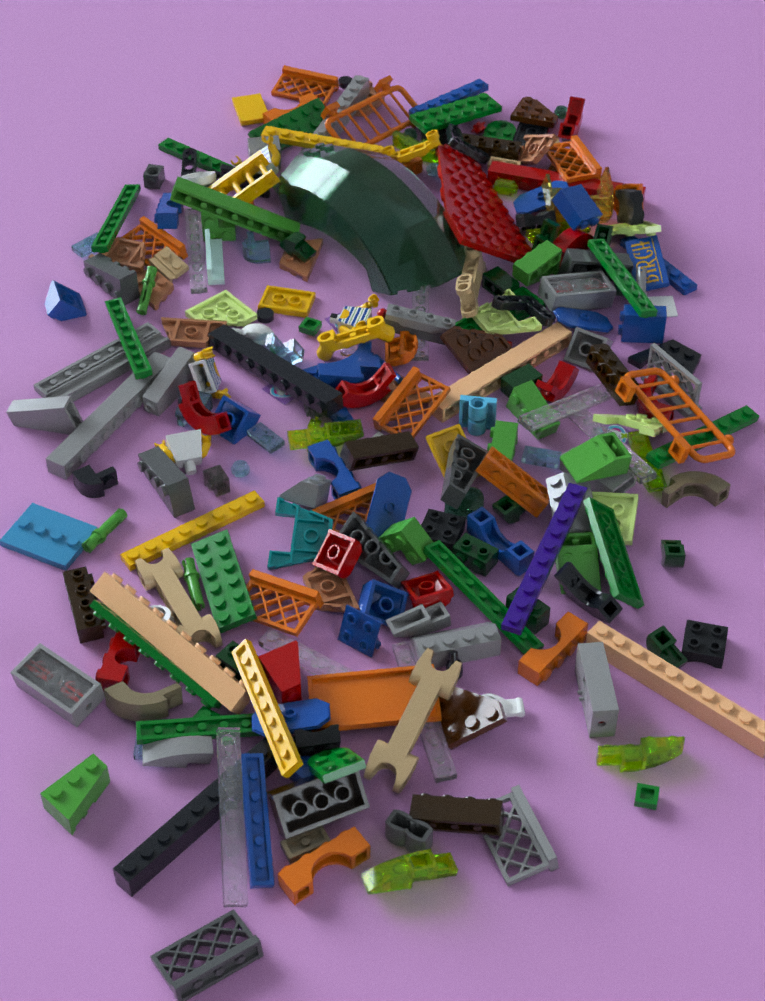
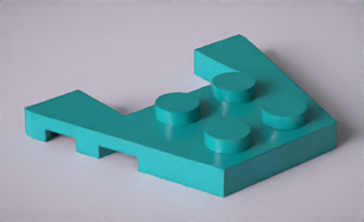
(308, 535)

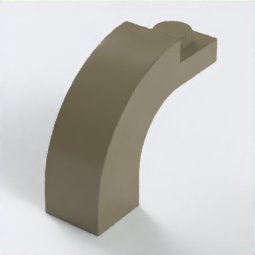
(696, 484)
(142, 706)

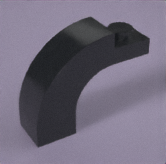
(598, 604)

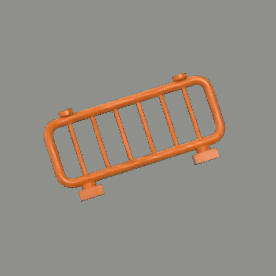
(382, 89)
(680, 447)

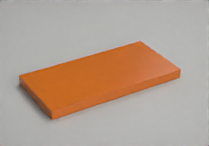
(366, 697)

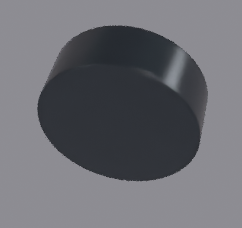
(344, 81)
(265, 315)

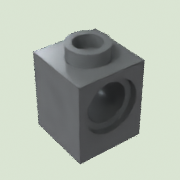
(154, 176)

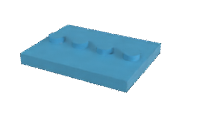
(47, 536)

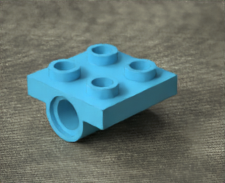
(477, 413)

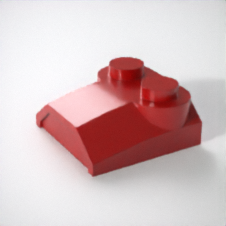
(338, 554)
(428, 590)

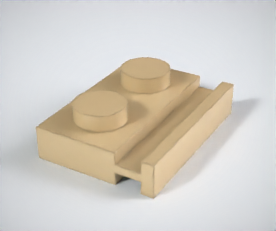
(169, 264)

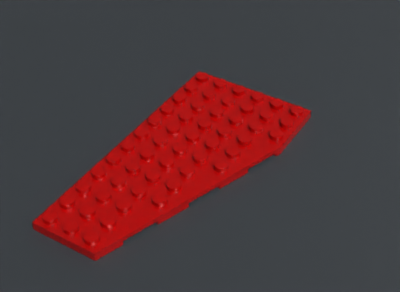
(475, 209)

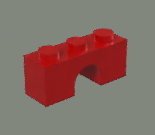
(112, 669)

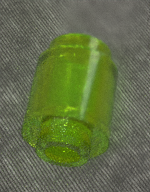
(506, 187)

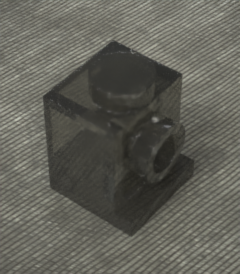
(216, 480)

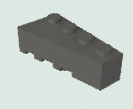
(113, 278)
(375, 553)

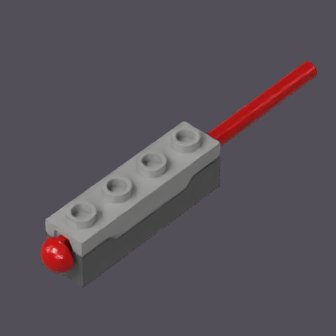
(422, 324)

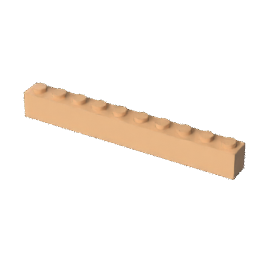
(488, 377)
(171, 642)
(681, 688)

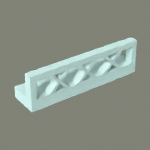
(214, 260)

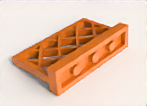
(306, 78)
(583, 157)
(160, 237)
(400, 395)
(515, 482)
(346, 504)
(286, 590)

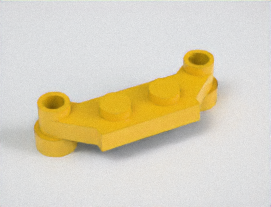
(418, 150)

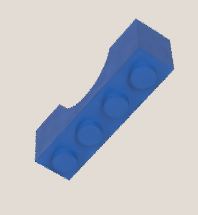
(167, 213)
(326, 458)
(484, 527)

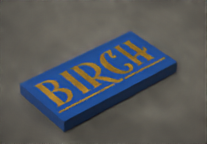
(647, 253)

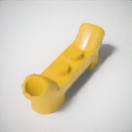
(331, 342)

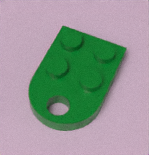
(500, 130)
(335, 764)

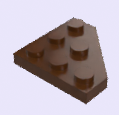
(533, 112)
(474, 347)
(469, 716)

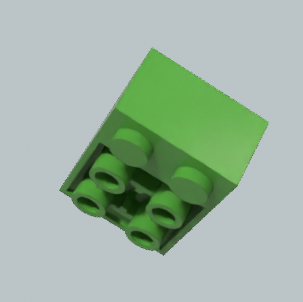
(597, 458)
(583, 554)

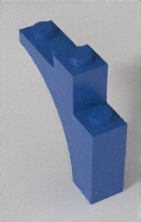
(353, 369)

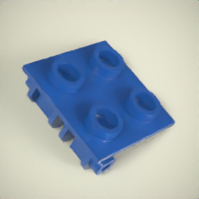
(360, 631)

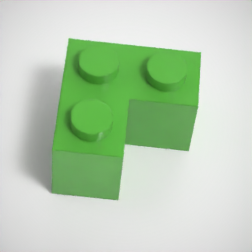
(218, 228)
(409, 538)

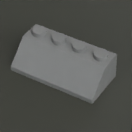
(556, 487)
(470, 642)

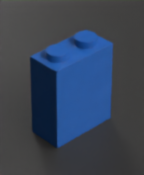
(577, 207)
(642, 329)

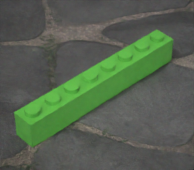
(232, 210)

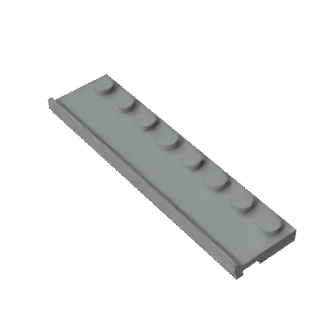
(99, 366)

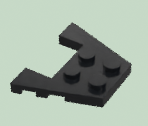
(682, 354)

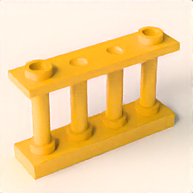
(244, 172)

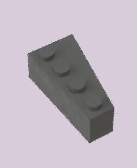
(585, 261)
(460, 470)
(167, 480)

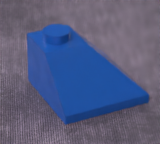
(63, 303)
(240, 418)
(382, 600)

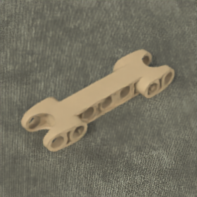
(469, 282)
(165, 578)
(397, 752)

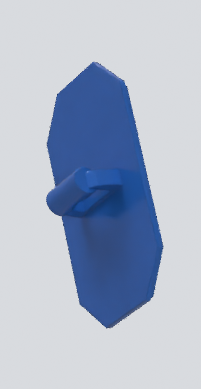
(534, 199)
(583, 319)
(388, 502)
(301, 714)

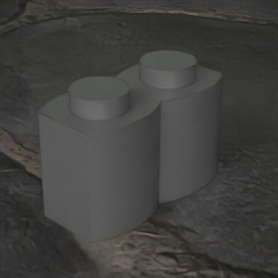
(408, 833)

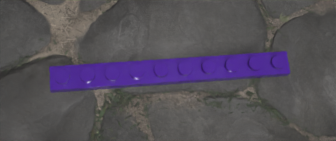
(544, 559)

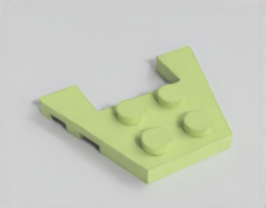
(502, 321)
(639, 421)

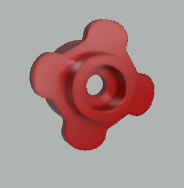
(478, 128)

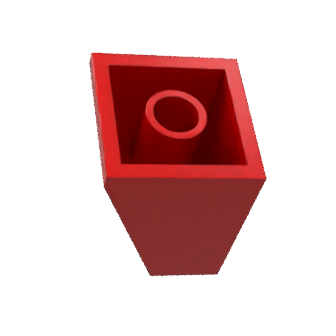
(283, 672)

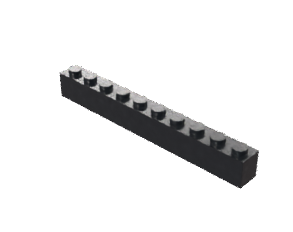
(276, 371)
(178, 833)

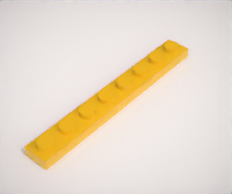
(308, 140)
(194, 529)
(267, 709)

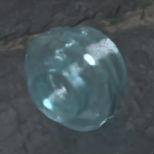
(432, 169)
(240, 468)

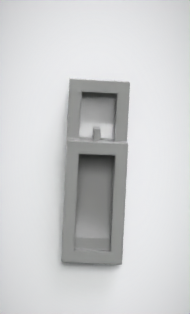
(419, 621)
(178, 751)

